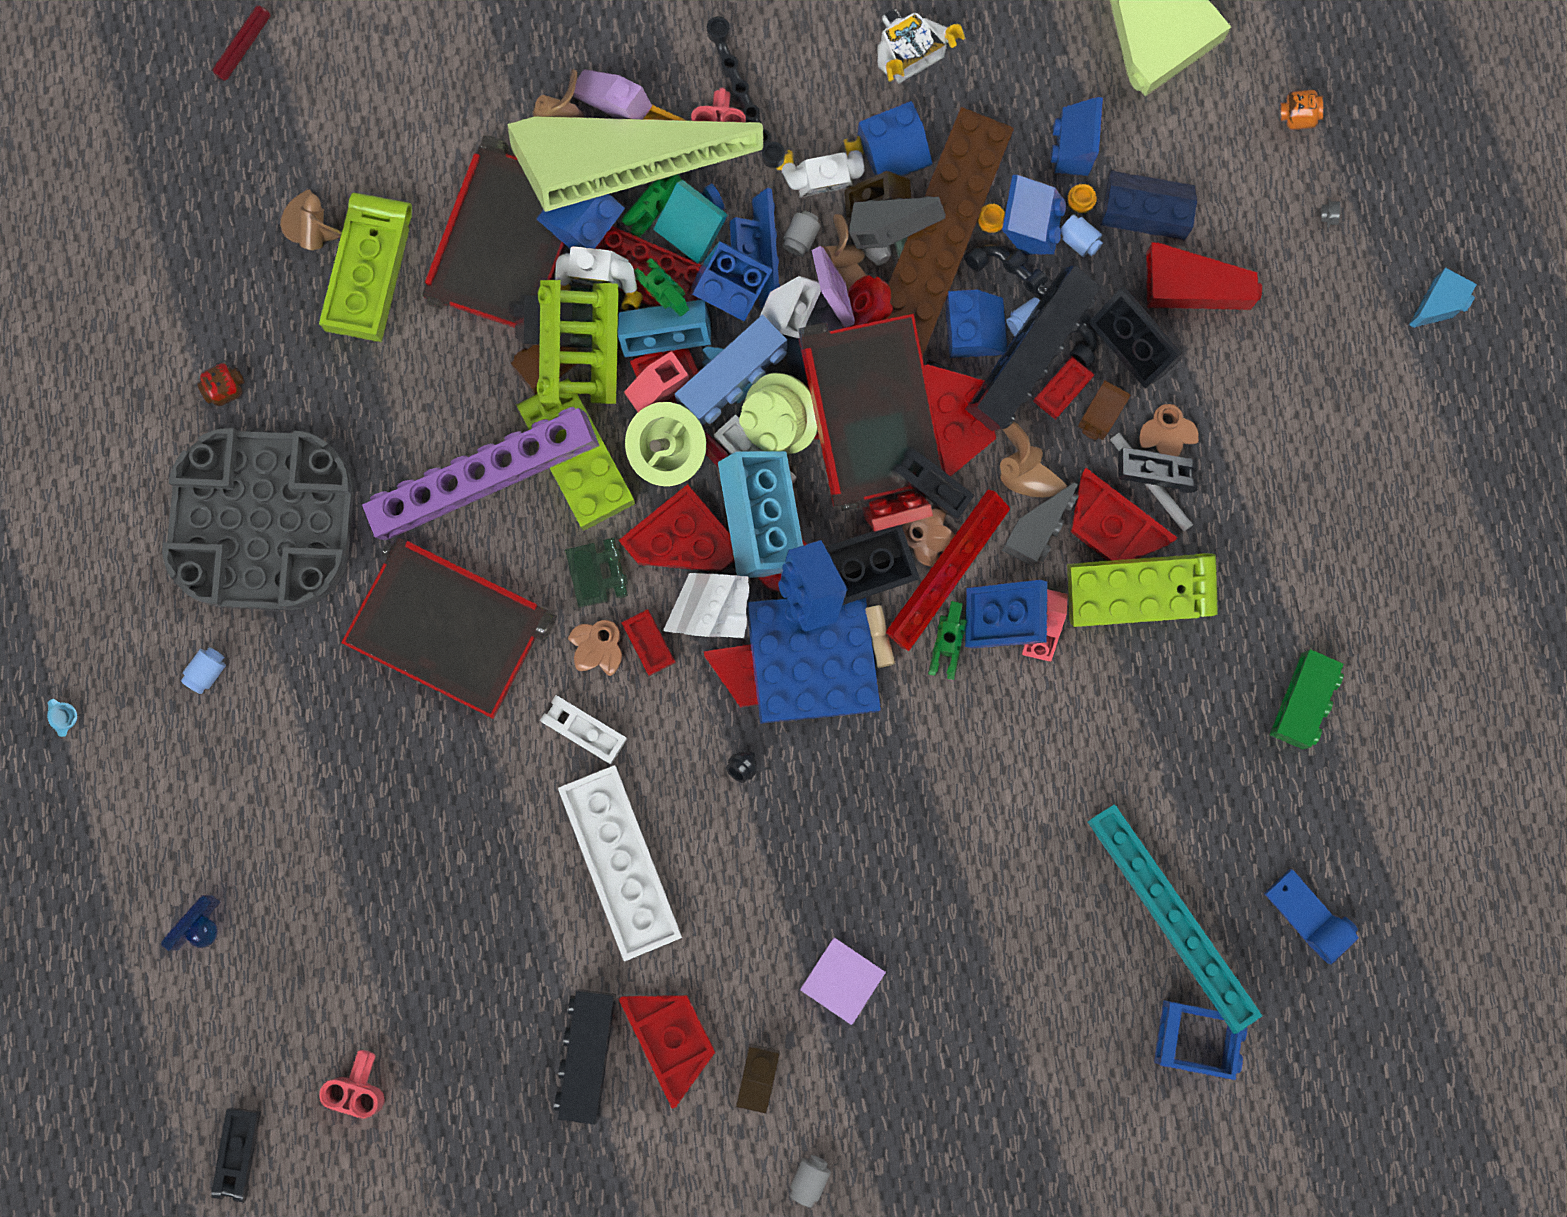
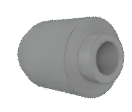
(801, 233)
(809, 1180)

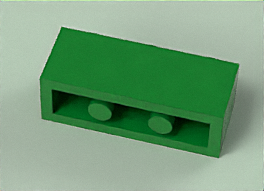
(1307, 700)

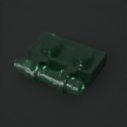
(587, 575)

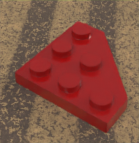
(681, 536)

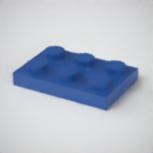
(1006, 614)

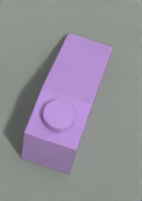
(612, 95)

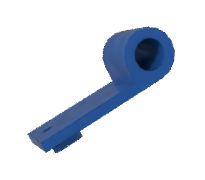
(1311, 919)

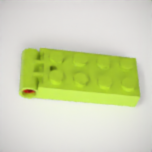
(366, 267)
(587, 480)
(1142, 590)

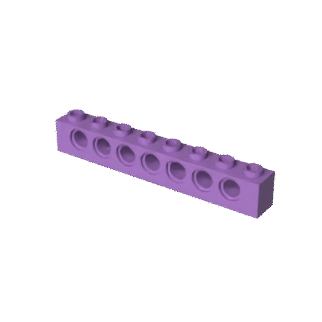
(381, 508)

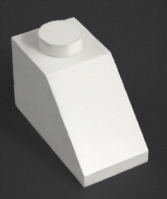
(791, 305)

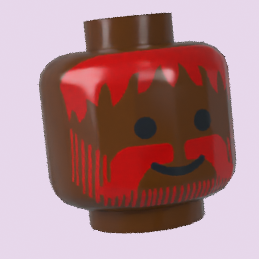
(221, 384)

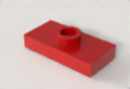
(1063, 388)
(648, 642)

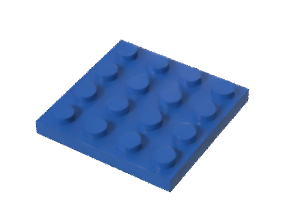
(811, 671)

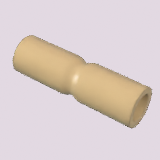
(880, 640)

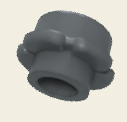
(1330, 213)

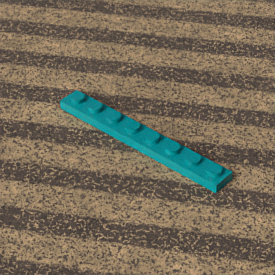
(1175, 919)

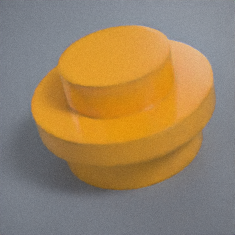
(1081, 198)
(991, 218)

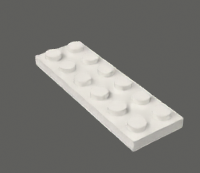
(620, 863)

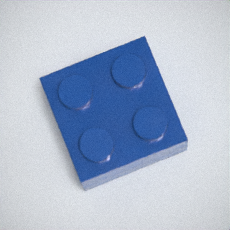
(812, 586)

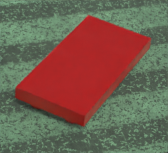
(639, 251)

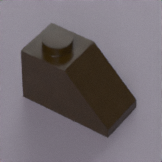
(877, 188)
(758, 1078)

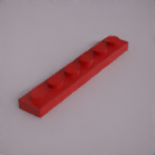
(948, 570)

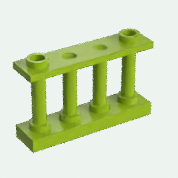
(604, 342)

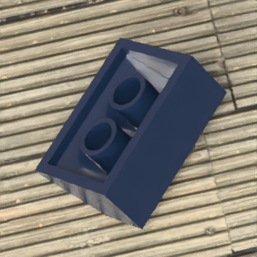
(1149, 205)

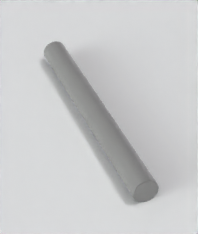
(1159, 492)

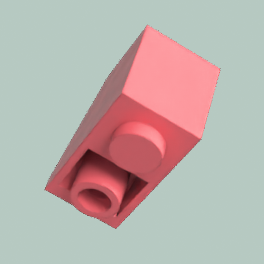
(657, 382)
(1055, 619)

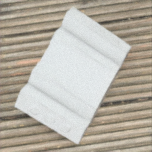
(711, 606)

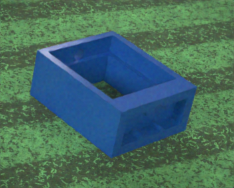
(1168, 1035)

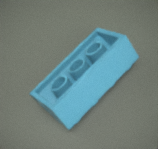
(760, 511)

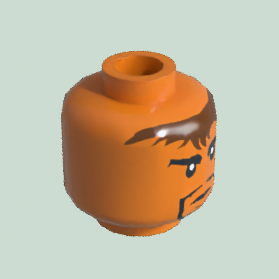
(1302, 109)

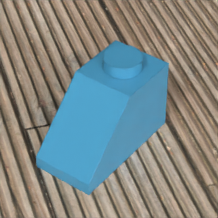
(1444, 299)

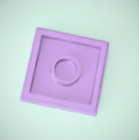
(833, 286)
(842, 981)

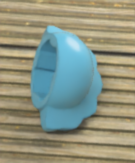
(61, 716)

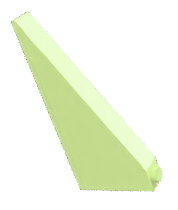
(1165, 37)
(594, 157)

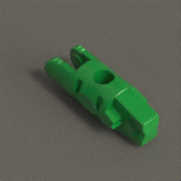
(650, 205)
(662, 288)
(952, 627)

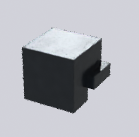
(528, 319)

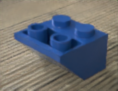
(730, 280)

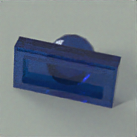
(194, 926)

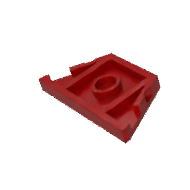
(957, 430)
(1113, 523)
(736, 672)
(670, 1039)

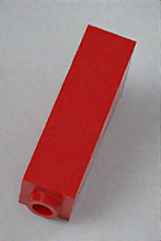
(1197, 282)

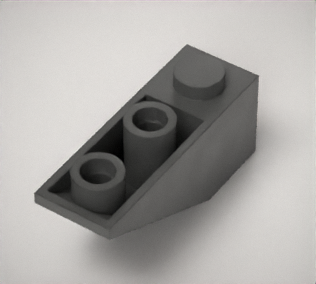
(888, 221)
(1034, 529)

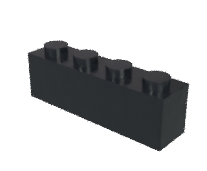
(586, 1056)

